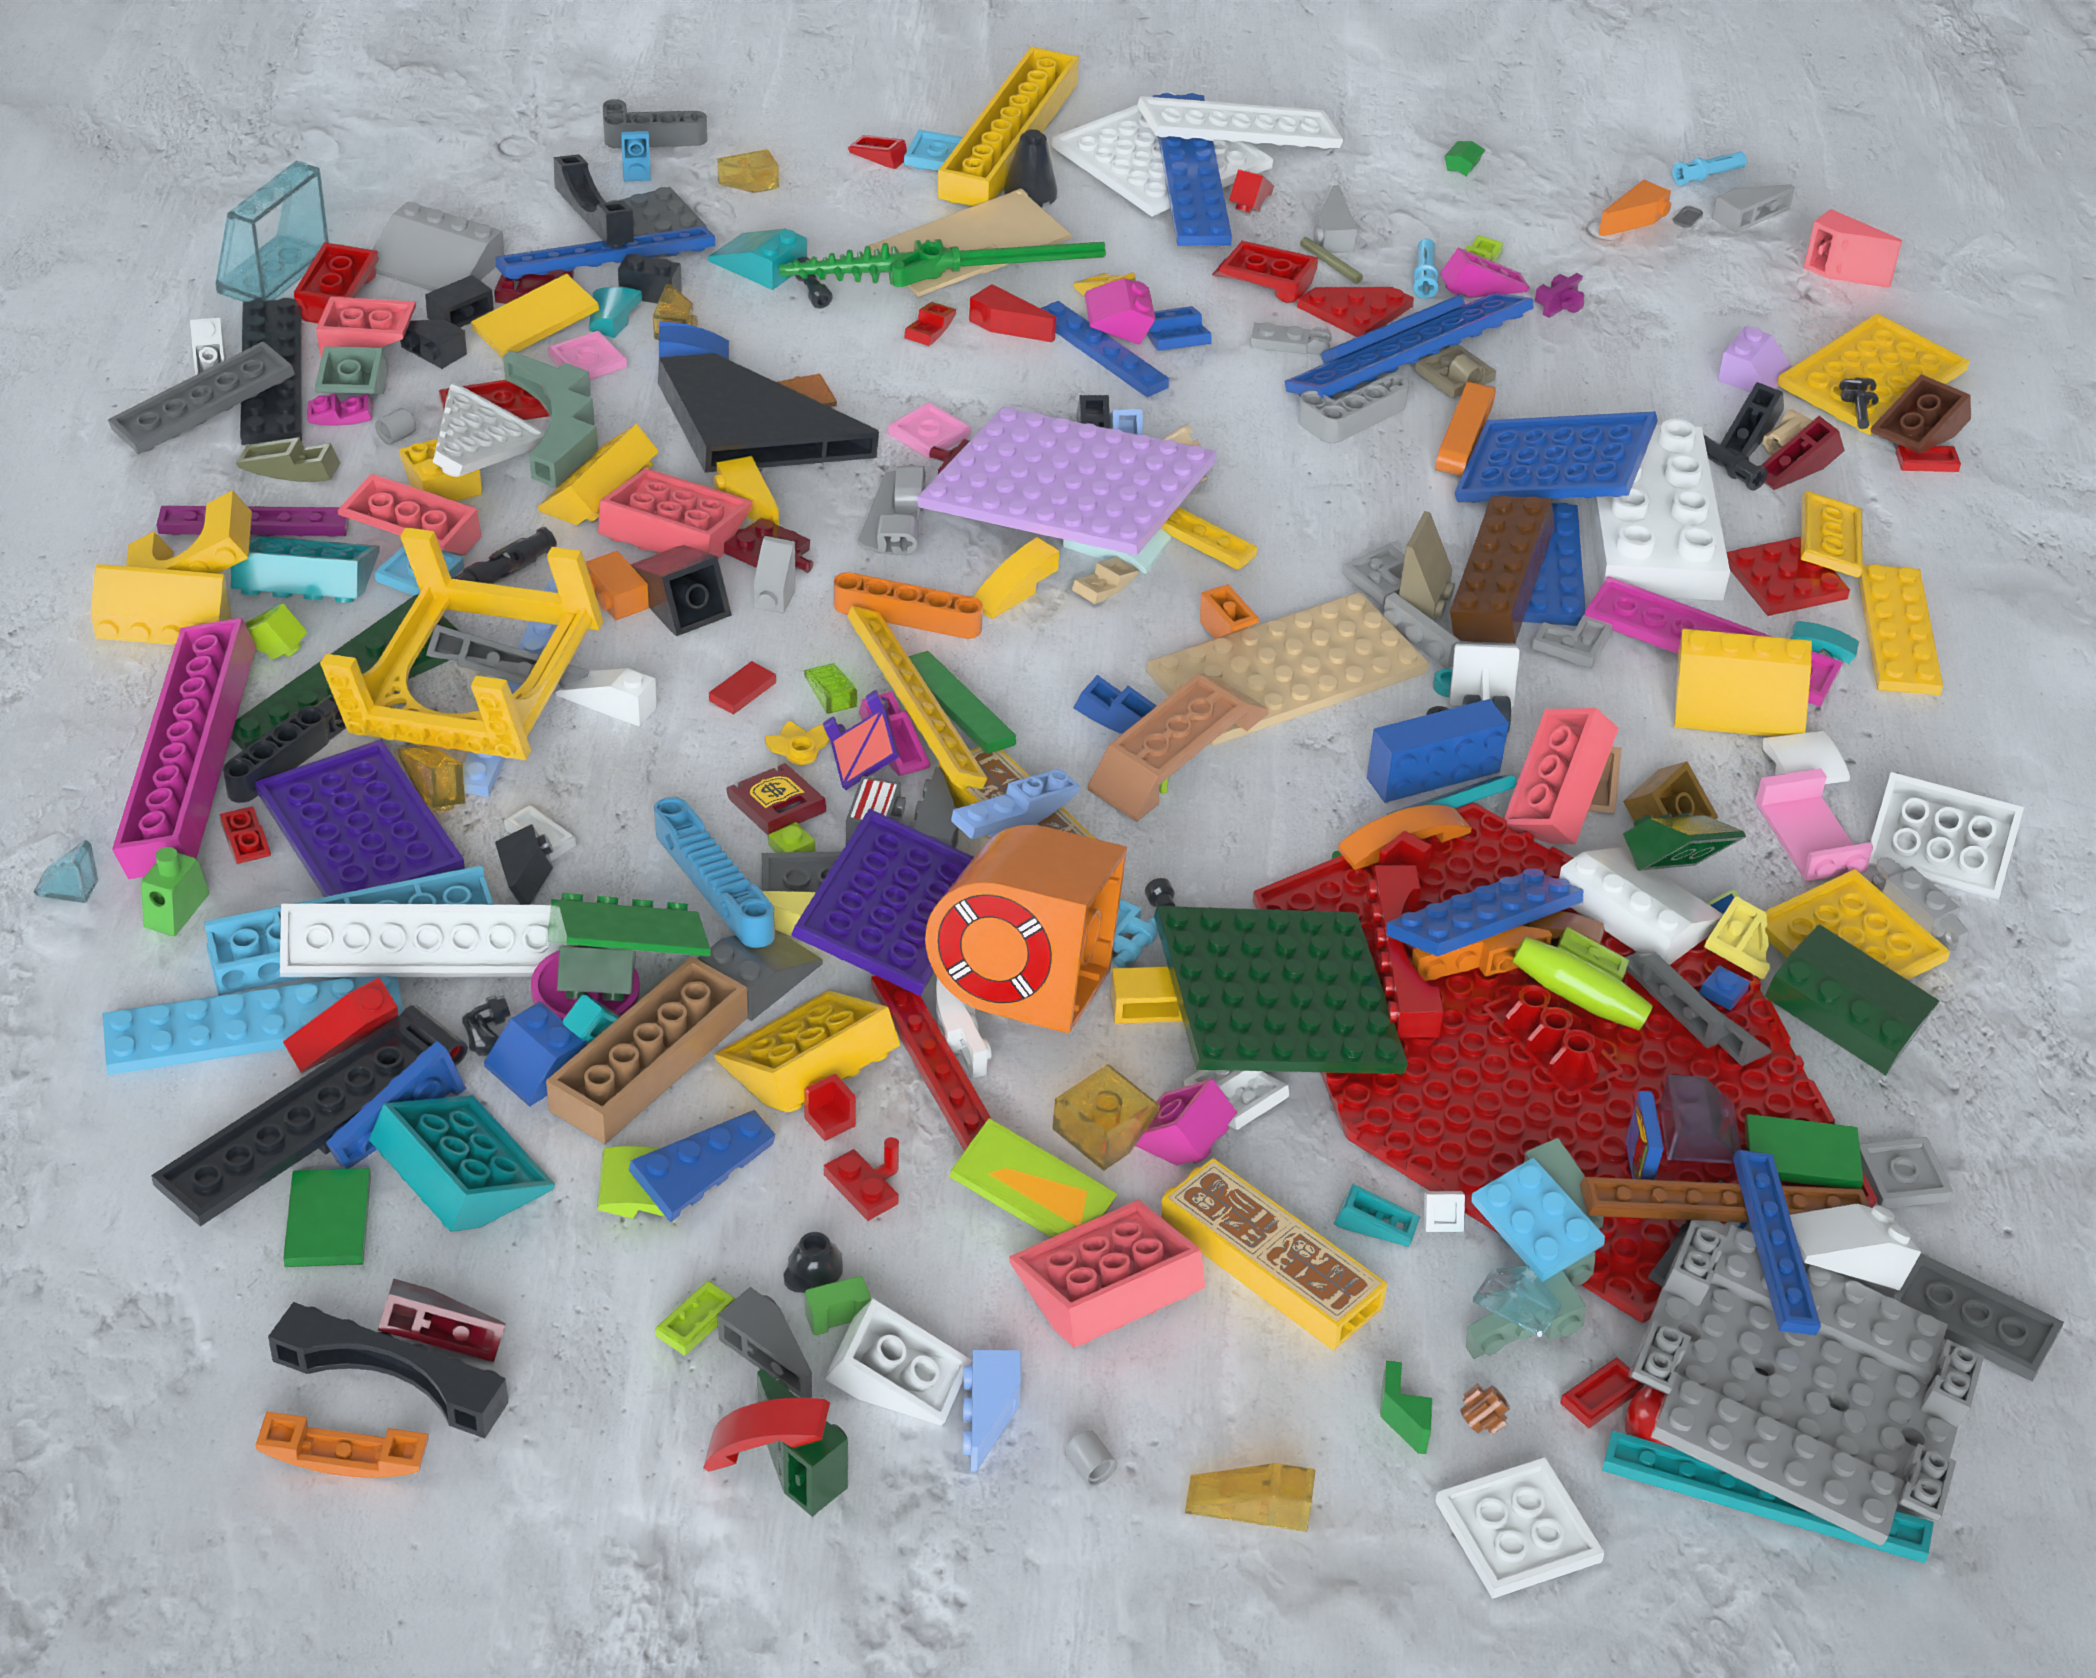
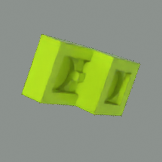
(1486, 248)

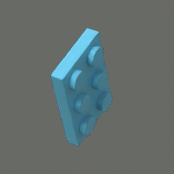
(1538, 1219)

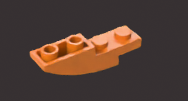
(1490, 955)

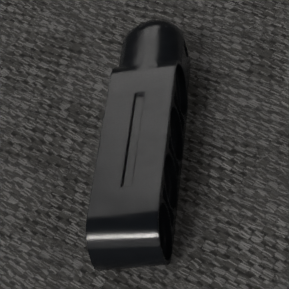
(282, 748)

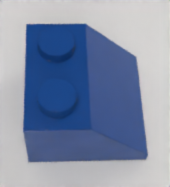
(531, 1051)

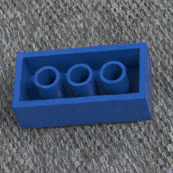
(1437, 750)

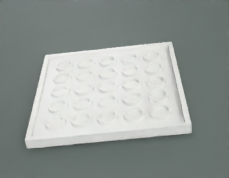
(1128, 157)

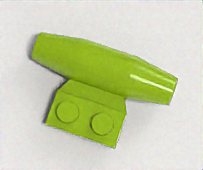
(1585, 976)

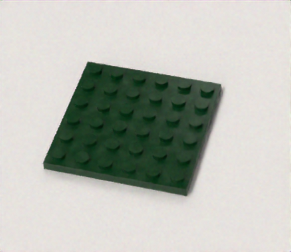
(1278, 991)

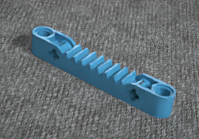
(719, 881)

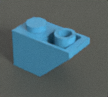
(635, 156)

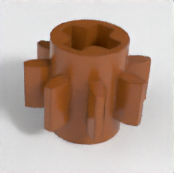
(1485, 1409)

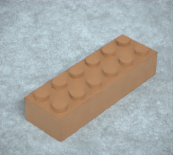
(647, 1049)

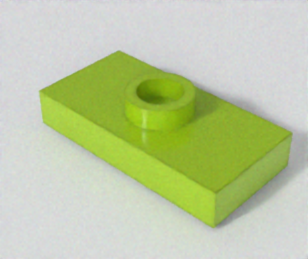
(694, 1318)

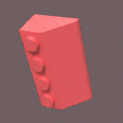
(397, 506)
(1561, 774)

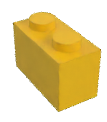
(1143, 996)

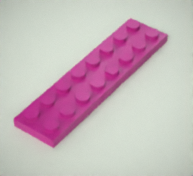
(1661, 622)

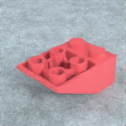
(1851, 251)

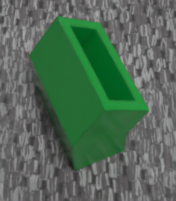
(1463, 157)

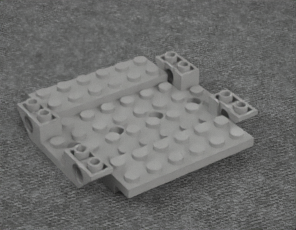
(1779, 1429)

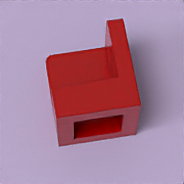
(1407, 850)
(830, 1107)

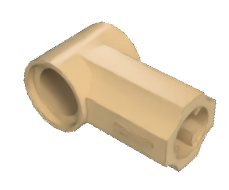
(1789, 426)

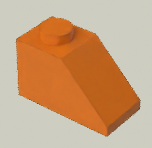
(1225, 612)

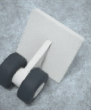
(1485, 674)

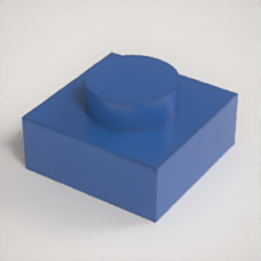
(1724, 987)

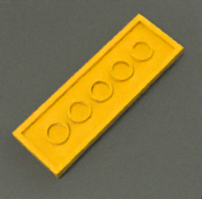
(1899, 630)

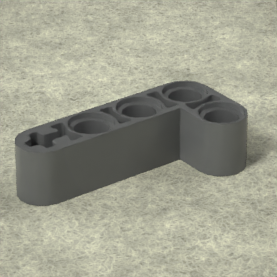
(664, 127)

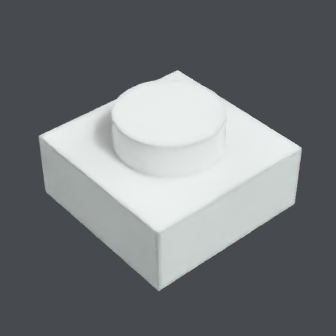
(1444, 1211)

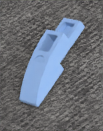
(1024, 803)

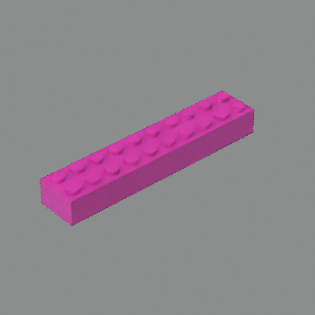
(185, 745)

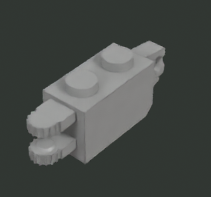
(1921, 901)

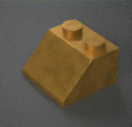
(1672, 792)

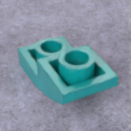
(1836, 643)

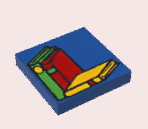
(1644, 1138)

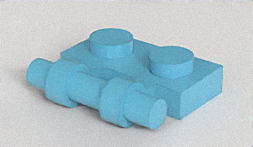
(1130, 922)

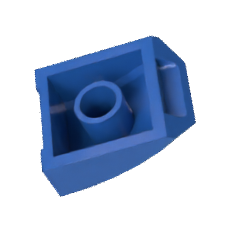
(686, 340)

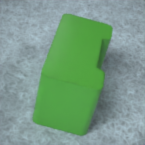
(835, 1303)

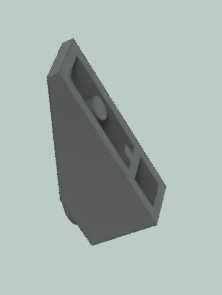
(761, 1335)

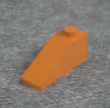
(1636, 209)

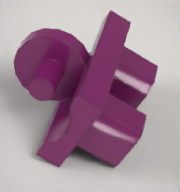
(1561, 295)

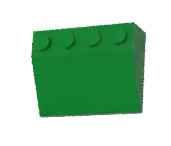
(626, 926)

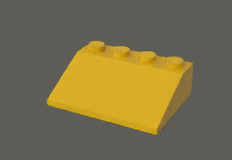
(1742, 683)
(808, 1045)

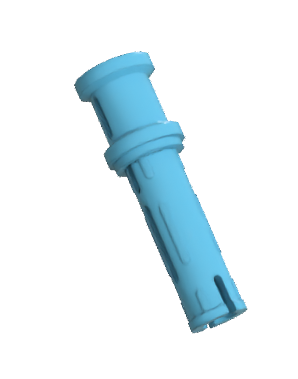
(1699, 168)
(1426, 273)

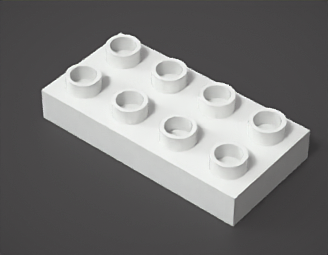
(1669, 525)

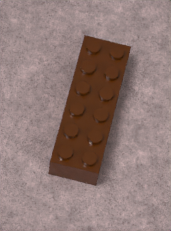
(1502, 569)

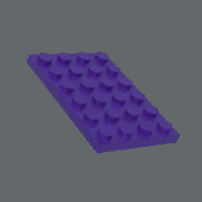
(358, 821)
(880, 900)

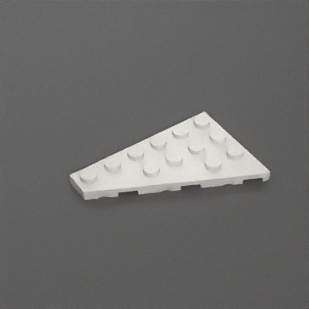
(479, 433)

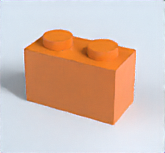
(617, 585)

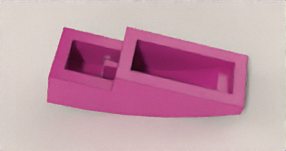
(910, 750)

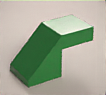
(1405, 1414)

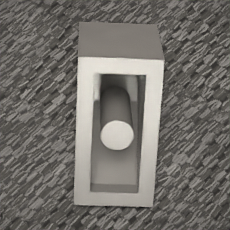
(775, 575)

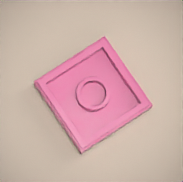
(590, 353)
(928, 428)

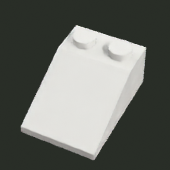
(1857, 1243)
(897, 1365)

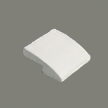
(1807, 752)
(1247, 1091)

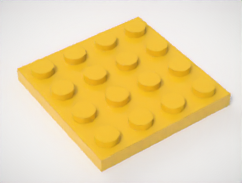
(1863, 918)

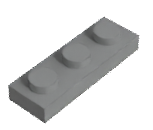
(1420, 630)

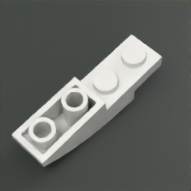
(961, 1031)

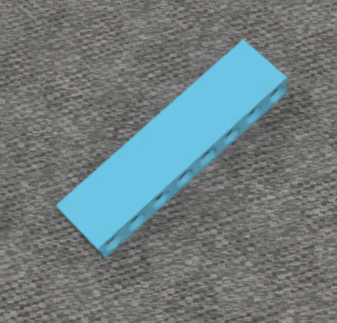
(247, 945)

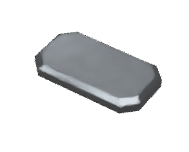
(1687, 216)

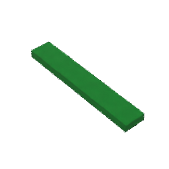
(963, 705)

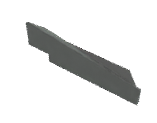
(492, 657)
(1692, 1009)

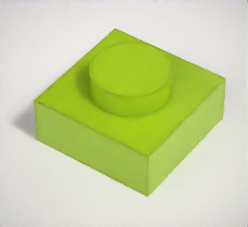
(791, 839)

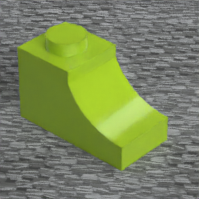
(276, 632)

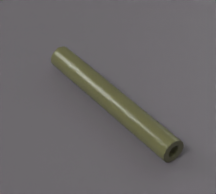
(1331, 260)

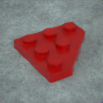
(1356, 308)

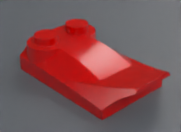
(1271, 268)
(334, 273)

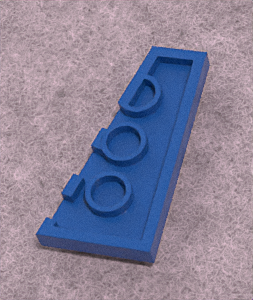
(428, 1077)
(693, 1165)

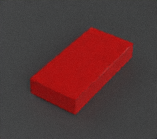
(1935, 459)
(742, 687)
(1601, 1393)

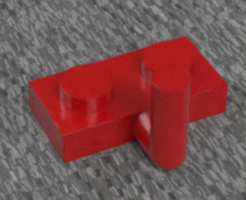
(864, 1185)

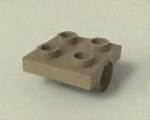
(1453, 368)

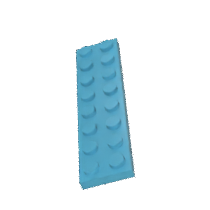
(221, 1024)

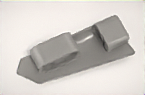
(895, 512)

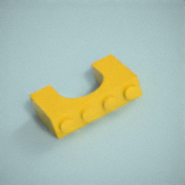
(218, 547)

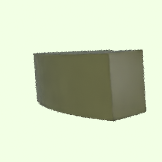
(290, 460)

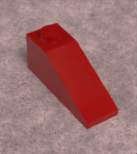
(1010, 315)
(342, 1025)

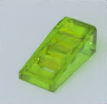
(832, 688)

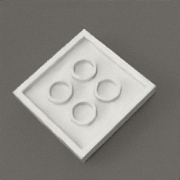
(1519, 1527)

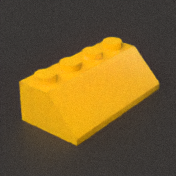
(601, 474)
(154, 602)

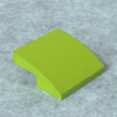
(618, 1189)

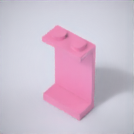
(1808, 827)

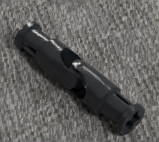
(521, 552)

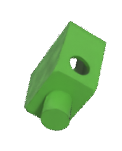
(172, 891)

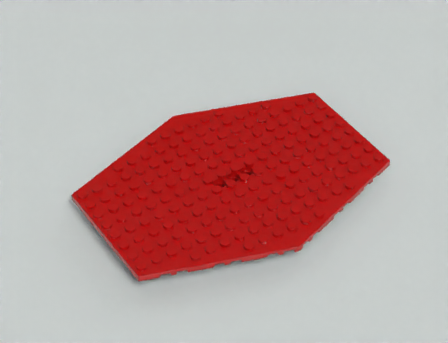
(1537, 1068)

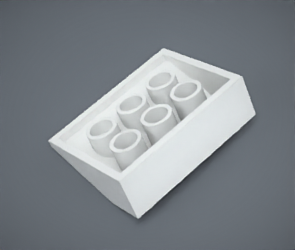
(1946, 834)
(1637, 905)

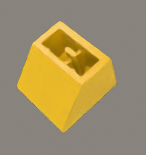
(430, 477)

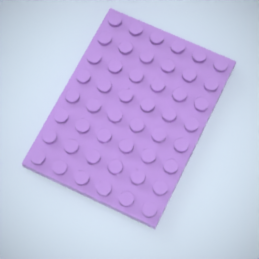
(1068, 480)

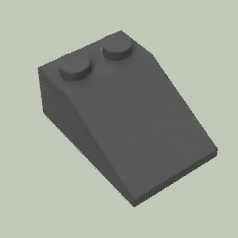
(765, 970)

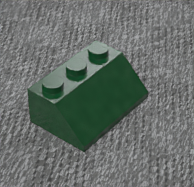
(1678, 840)

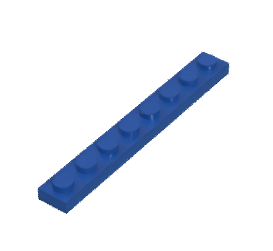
(596, 253)

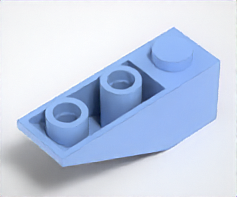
(993, 1400)

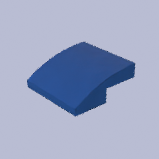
(1178, 329)

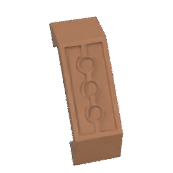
(1167, 740)

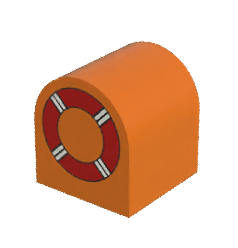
(1030, 925)

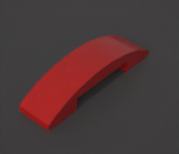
(758, 1424)

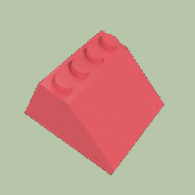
(669, 512)
(1109, 1272)

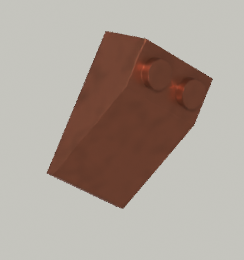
(1925, 415)

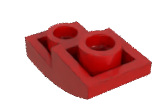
(244, 835)

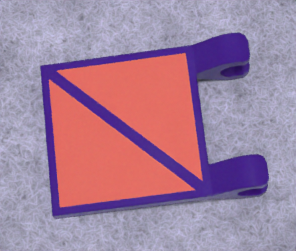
(865, 745)

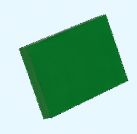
(1808, 1150)
(327, 1217)

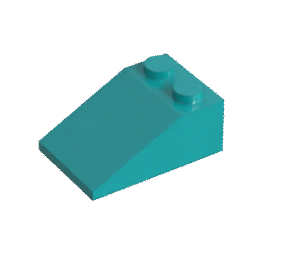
(759, 254)

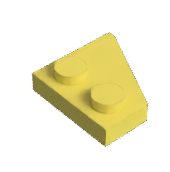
(1742, 937)

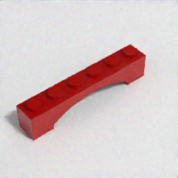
(1413, 1003)

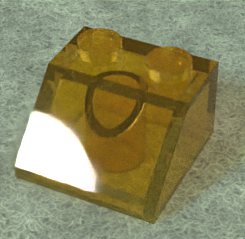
(1104, 1116)

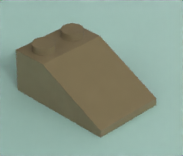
(1426, 570)

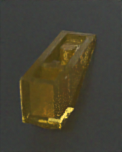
(434, 776)
(1255, 1495)

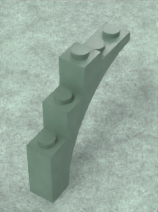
(566, 398)
(1493, 1331)

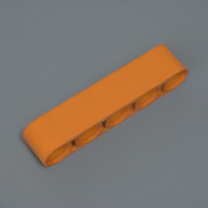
(1465, 428)
(910, 604)

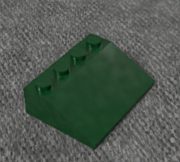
(1851, 998)

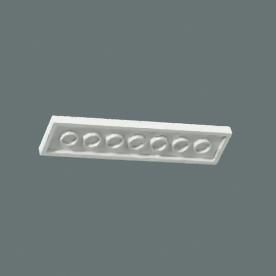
(1239, 122)
(413, 940)

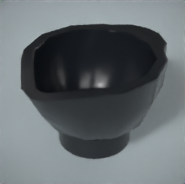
(813, 1263)

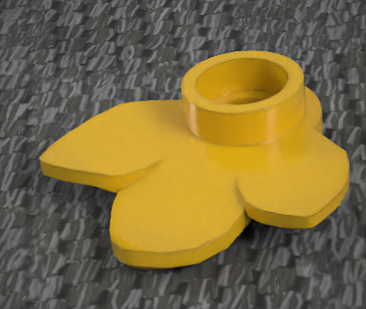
(797, 744)

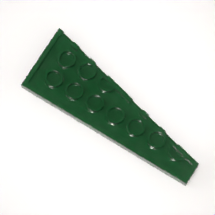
(313, 686)

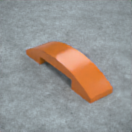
(1365, 844)
(340, 1452)

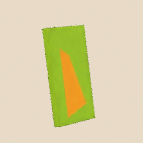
(1030, 1181)

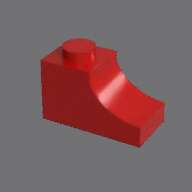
(1250, 191)

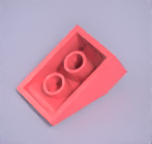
(363, 322)

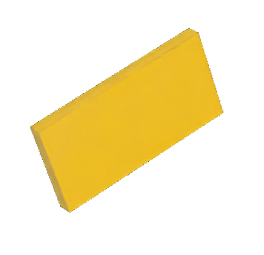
(535, 315)
(1831, 534)

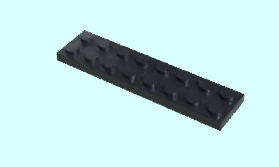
(277, 410)

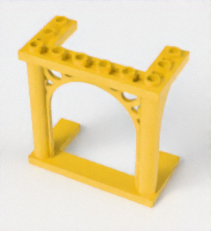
(502, 717)

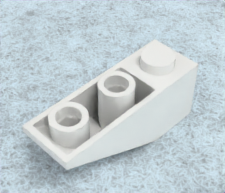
(207, 343)

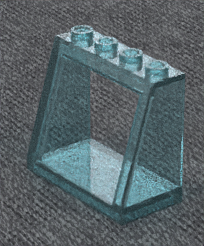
(268, 272)

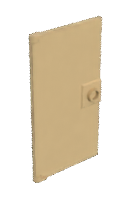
(997, 223)

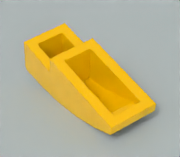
(1017, 577)

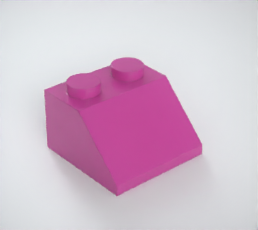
(1121, 309)
(1188, 1123)

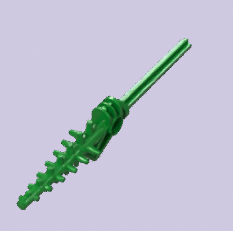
(932, 259)

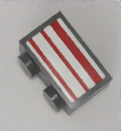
(878, 795)

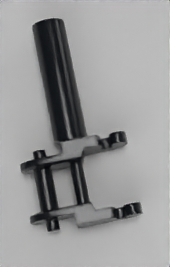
(1854, 391)

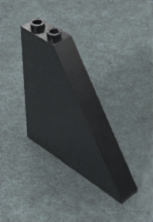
(742, 414)

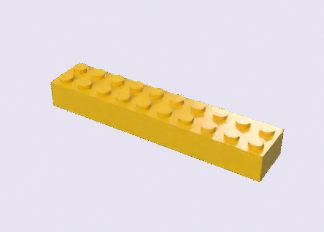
(1024, 102)

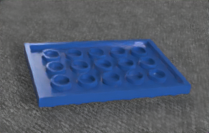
(1557, 457)

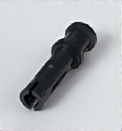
(1737, 465)

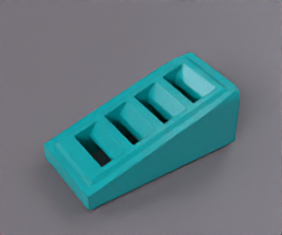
(589, 1018)
(1355, 1217)

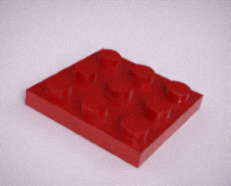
(1782, 580)

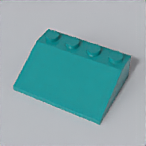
(305, 568)
(458, 1160)

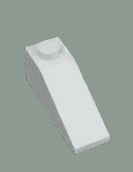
(615, 693)

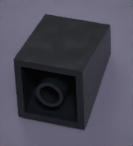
(685, 588)

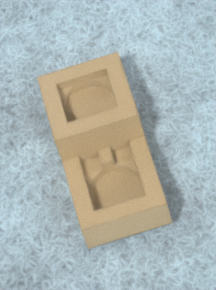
(1108, 579)

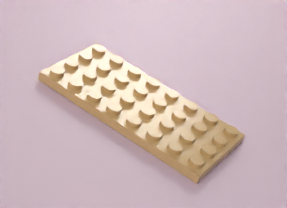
(1300, 660)

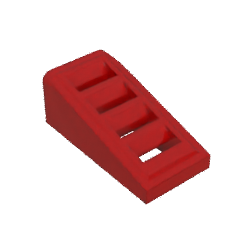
(881, 150)

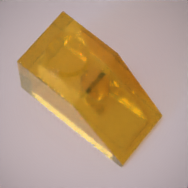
(749, 171)
(673, 308)

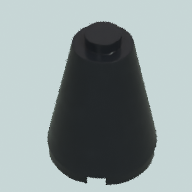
(1033, 169)

